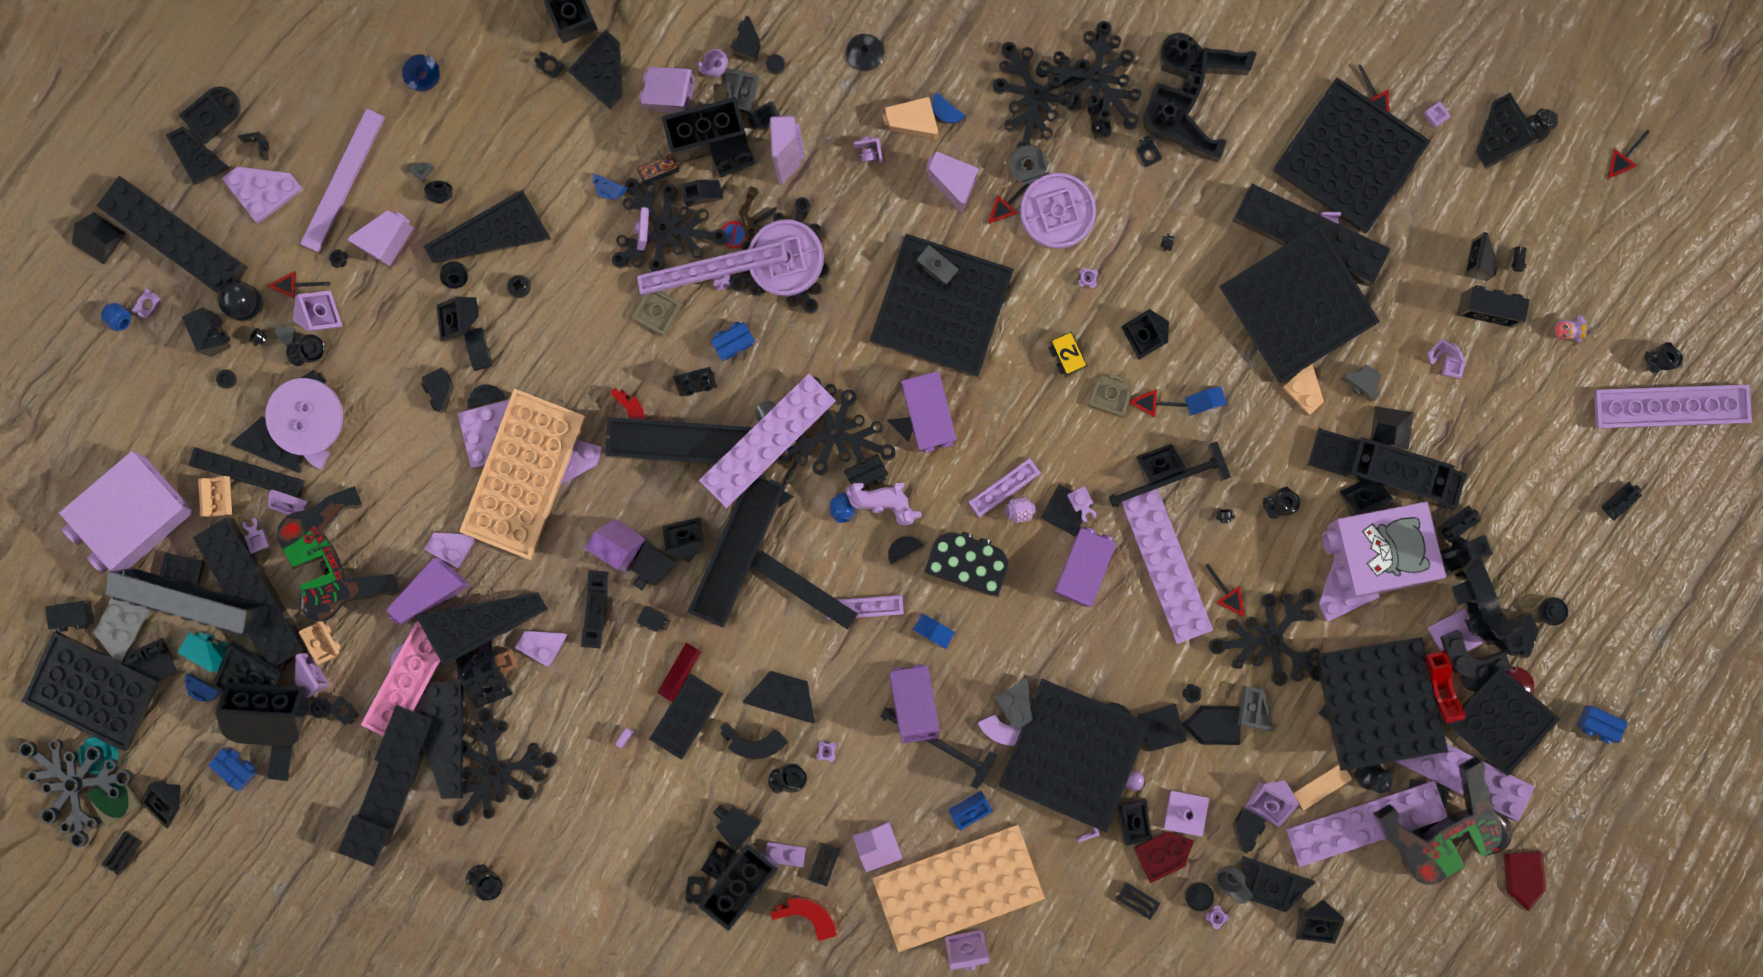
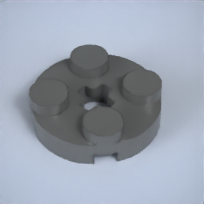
(1020, 156)

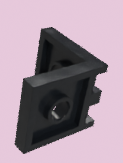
(482, 671)

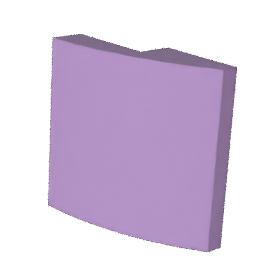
(1451, 623)

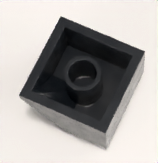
(207, 332)

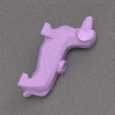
(882, 499)

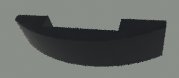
(595, 609)

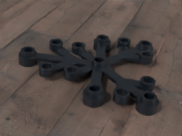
(1110, 94)
(1032, 115)
(685, 231)
(804, 295)
(856, 439)
(1250, 642)
(55, 769)
(482, 788)

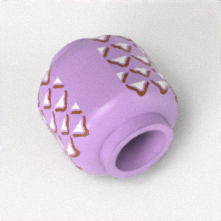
(1020, 510)

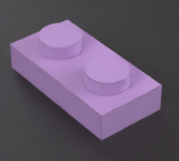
(285, 503)
(786, 853)

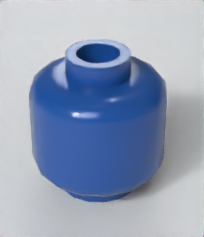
(116, 317)
(841, 509)

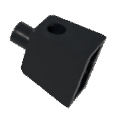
(651, 566)
(735, 825)

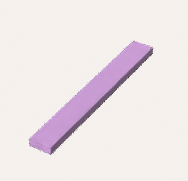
(342, 180)
(712, 268)

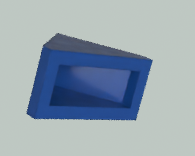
(1205, 400)
(933, 631)

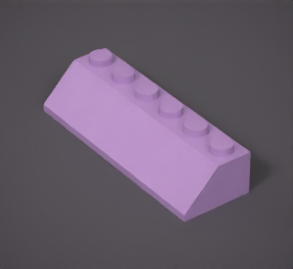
(786, 146)

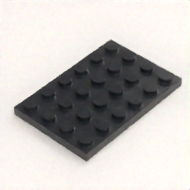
(90, 691)

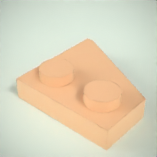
(1305, 390)

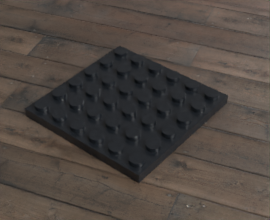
(1351, 155)
(1299, 303)
(940, 320)
(1381, 703)
(1074, 755)

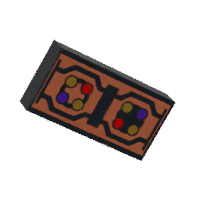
(657, 169)

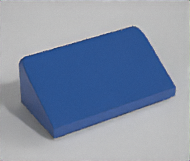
(970, 810)

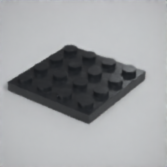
(1504, 721)

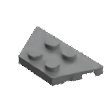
(120, 627)

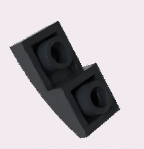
(477, 349)
(280, 762)

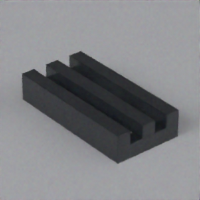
(830, 848)
(112, 866)
(1124, 892)

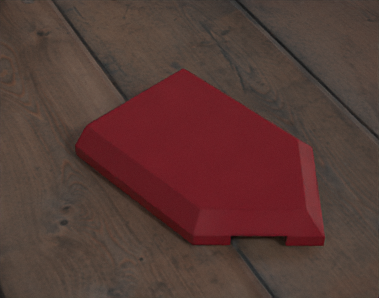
(1163, 855)
(1525, 877)

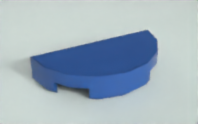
(945, 111)
(607, 188)
(199, 689)

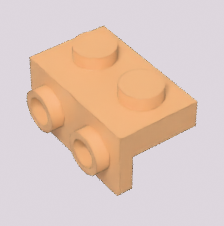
(215, 496)
(319, 643)

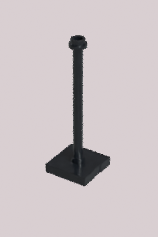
(1216, 462)
(1164, 727)
(981, 768)

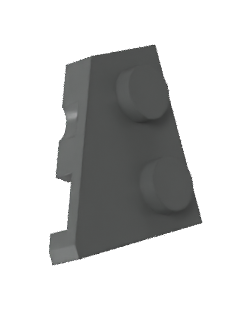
(742, 86)
(1016, 704)
(1254, 710)

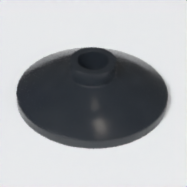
(864, 61)

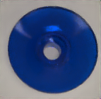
(415, 66)

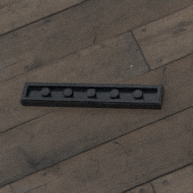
(246, 472)
(805, 590)

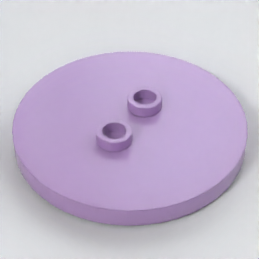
(1058, 210)
(803, 263)
(304, 416)

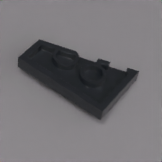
(194, 156)

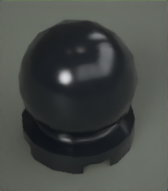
(240, 300)

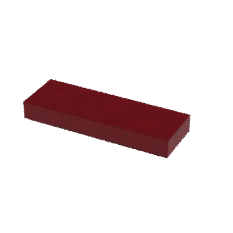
(679, 672)

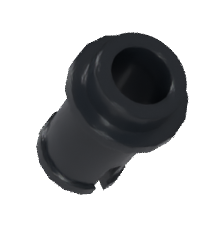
(1519, 259)

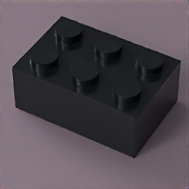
(1493, 306)

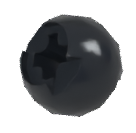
(515, 280)

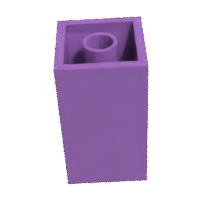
(928, 412)
(616, 544)
(1085, 567)
(427, 591)
(914, 704)

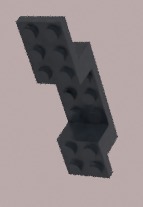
(1389, 466)
(397, 768)

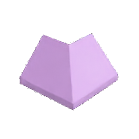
(316, 311)
(309, 675)
(1272, 802)
(877, 847)

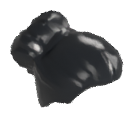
(1542, 123)
(305, 349)
(1663, 358)
(1281, 503)
(1374, 778)
(788, 779)
(485, 883)

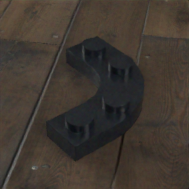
(1467, 665)

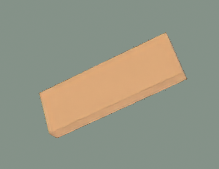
(1321, 786)

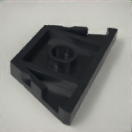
(260, 443)
(783, 696)
(1273, 885)

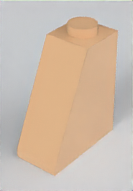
(912, 118)

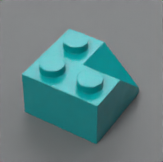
(204, 650)

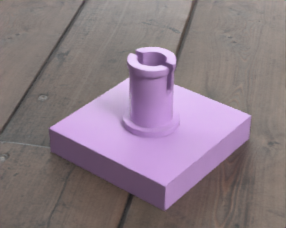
(1186, 813)
(967, 950)

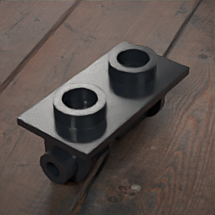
(1098, 127)
(1621, 500)
(1459, 523)

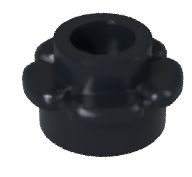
(1167, 242)
(333, 258)
(258, 336)
(1225, 515)
(1192, 698)

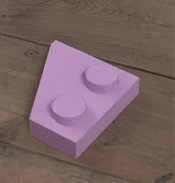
(450, 547)
(541, 645)

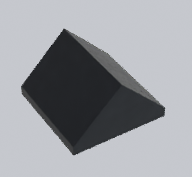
(96, 237)
(1160, 463)
(1365, 497)
(1134, 822)

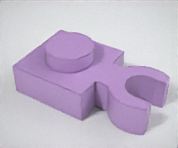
(1080, 501)
(256, 539)

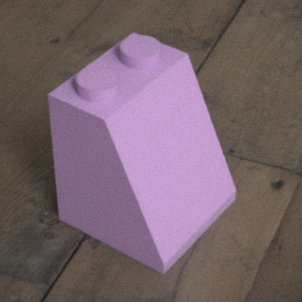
(667, 89)
(952, 178)
(383, 236)

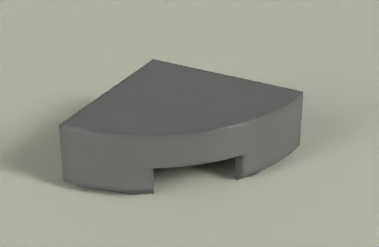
(421, 170)
(285, 334)

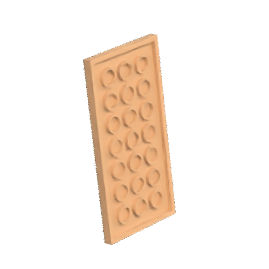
(522, 474)
(958, 888)

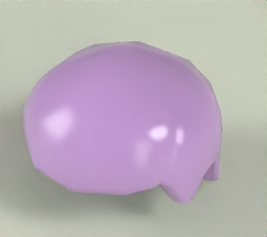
(714, 63)

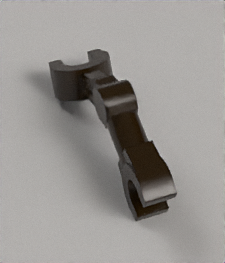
(745, 208)

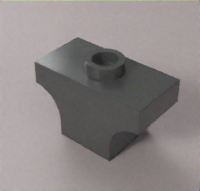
(937, 265)
(1363, 382)

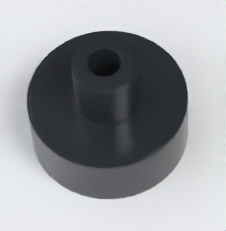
(319, 708)

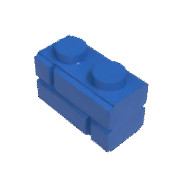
(732, 341)
(1601, 724)
(233, 768)

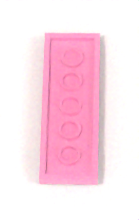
(404, 681)

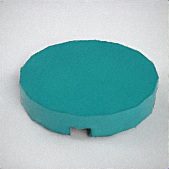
(110, 752)

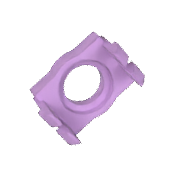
(138, 308)

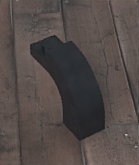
(753, 749)

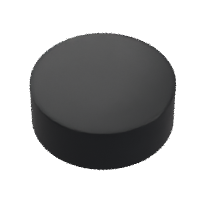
(775, 64)
(226, 379)

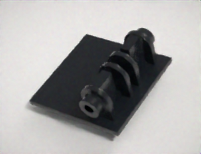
(733, 160)
(695, 381)
(153, 660)

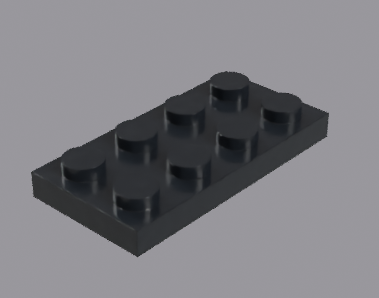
(686, 716)

